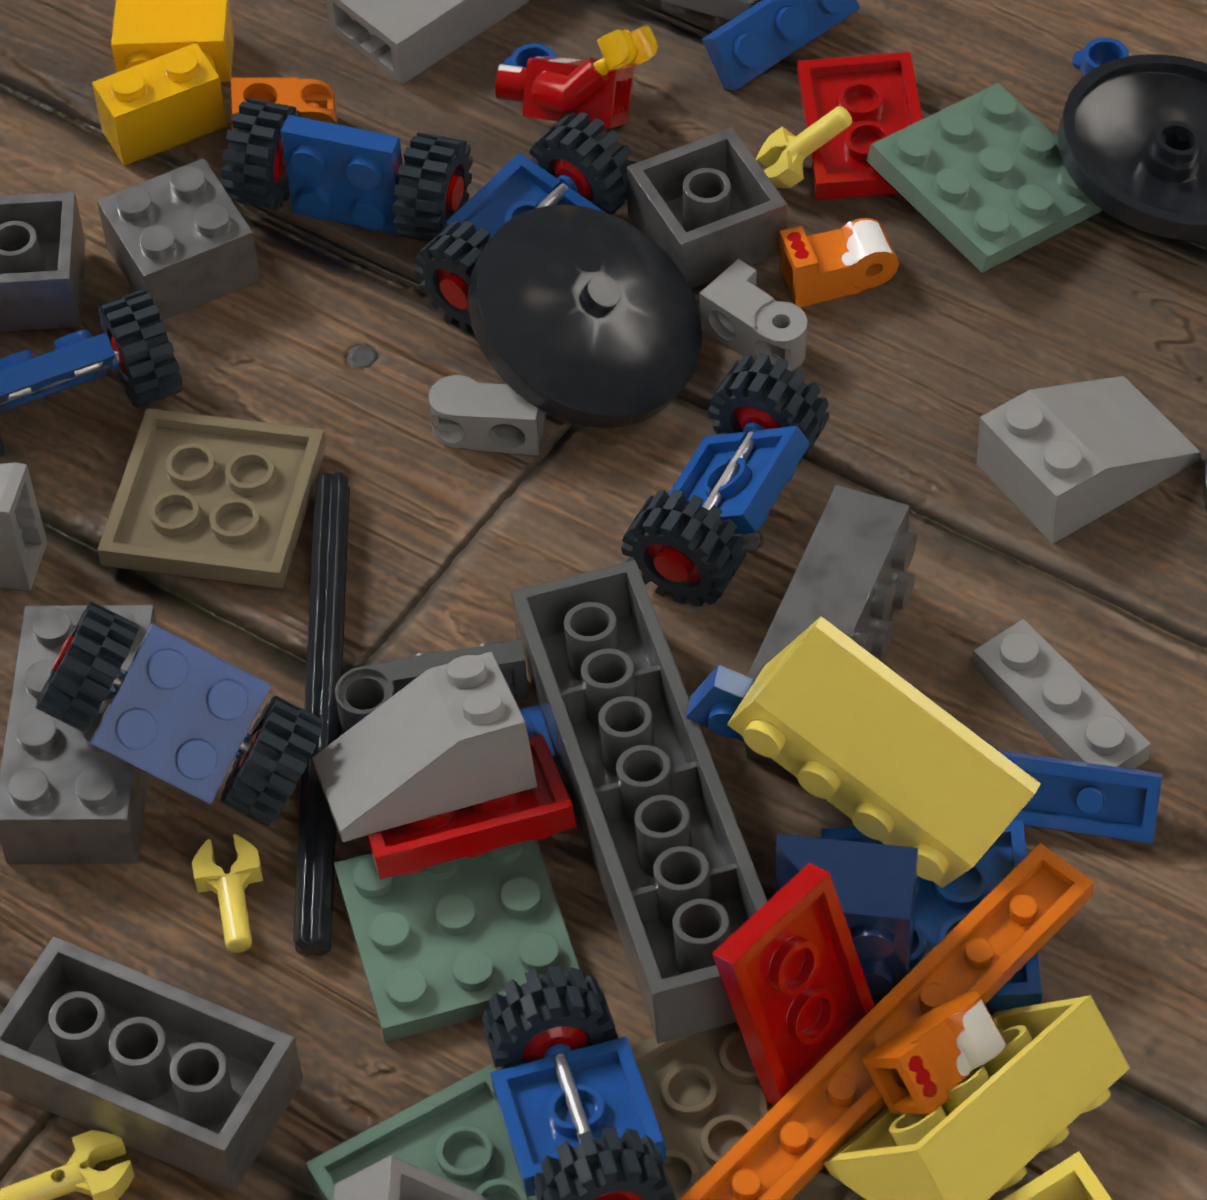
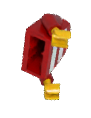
(599, 88)

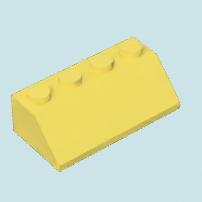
(881, 752)
(997, 1118)

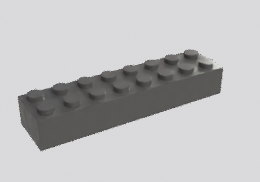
(641, 788)

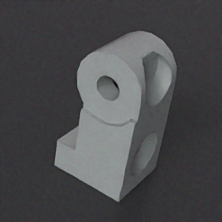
(751, 319)
(484, 417)

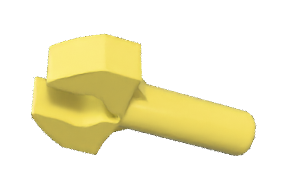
(785, 152)
(230, 888)
(79, 1172)

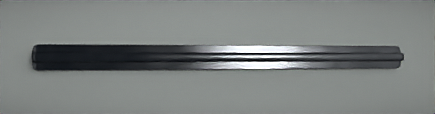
(323, 670)

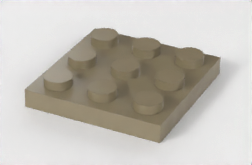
(213, 498)

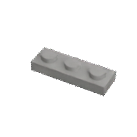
(1058, 700)

